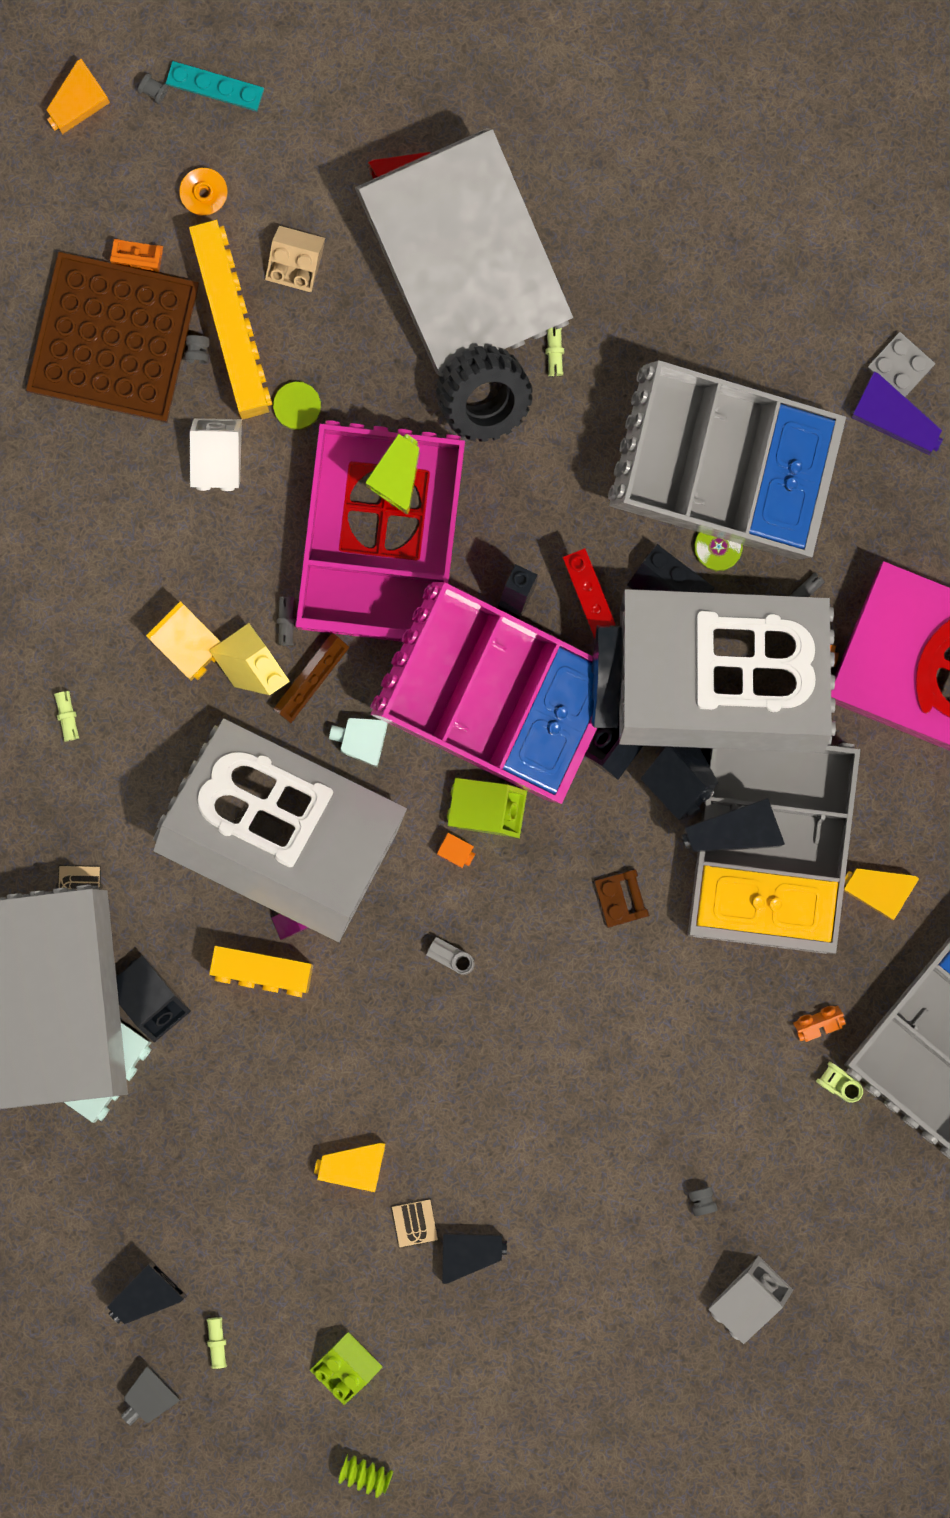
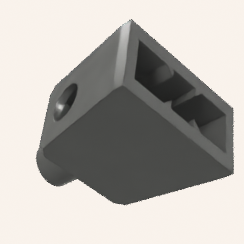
(148, 1397)

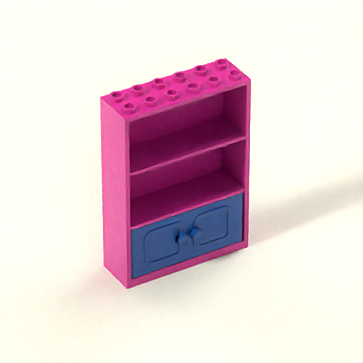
(491, 692)

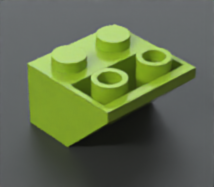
(346, 1368)

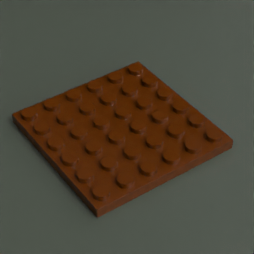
(112, 337)

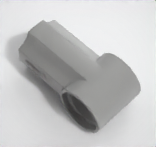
(448, 955)

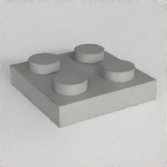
(902, 364)

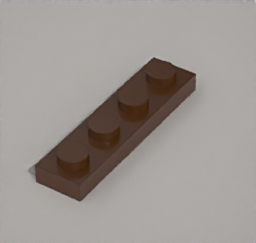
(311, 678)

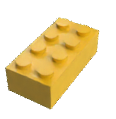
(261, 970)

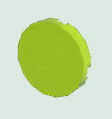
(297, 405)

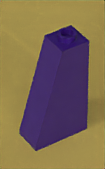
(894, 415)

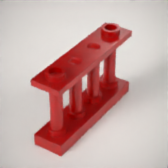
(588, 590)

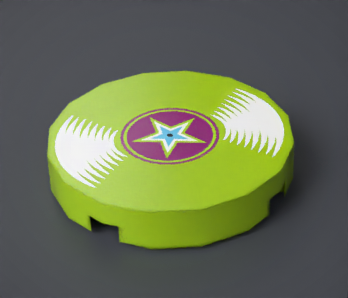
(716, 552)

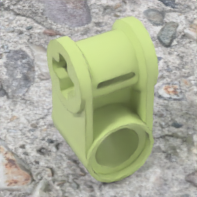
(839, 1082)

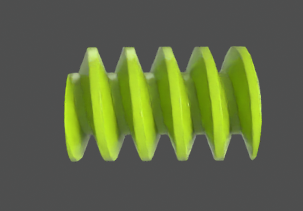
(365, 1476)

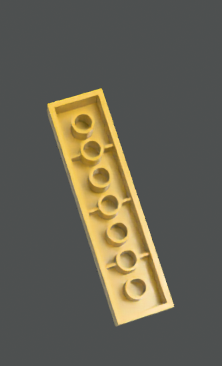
(228, 316)

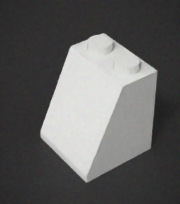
(215, 454)

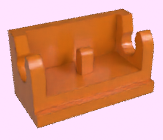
(137, 255)

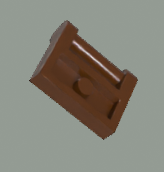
(613, 899)

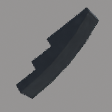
(607, 676)

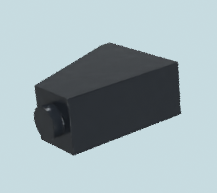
(470, 1253)

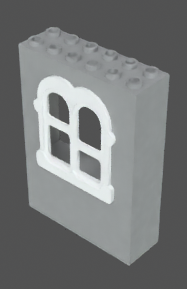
(671, 663)
(329, 855)

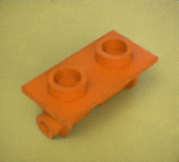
(829, 1018)

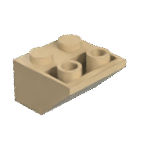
(294, 258)

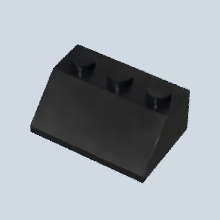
(666, 573)
(609, 754)

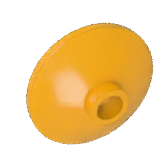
(203, 179)

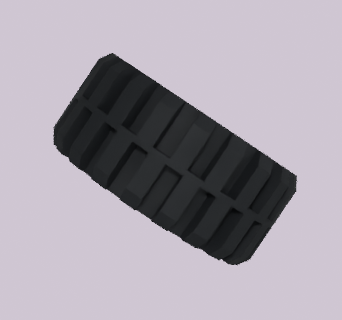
(470, 372)

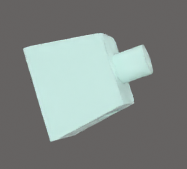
(361, 739)

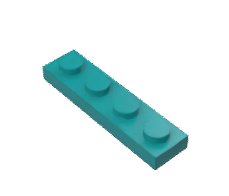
(215, 86)

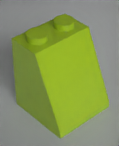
(396, 473)
(487, 807)

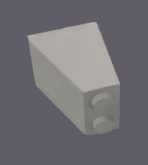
(751, 1300)

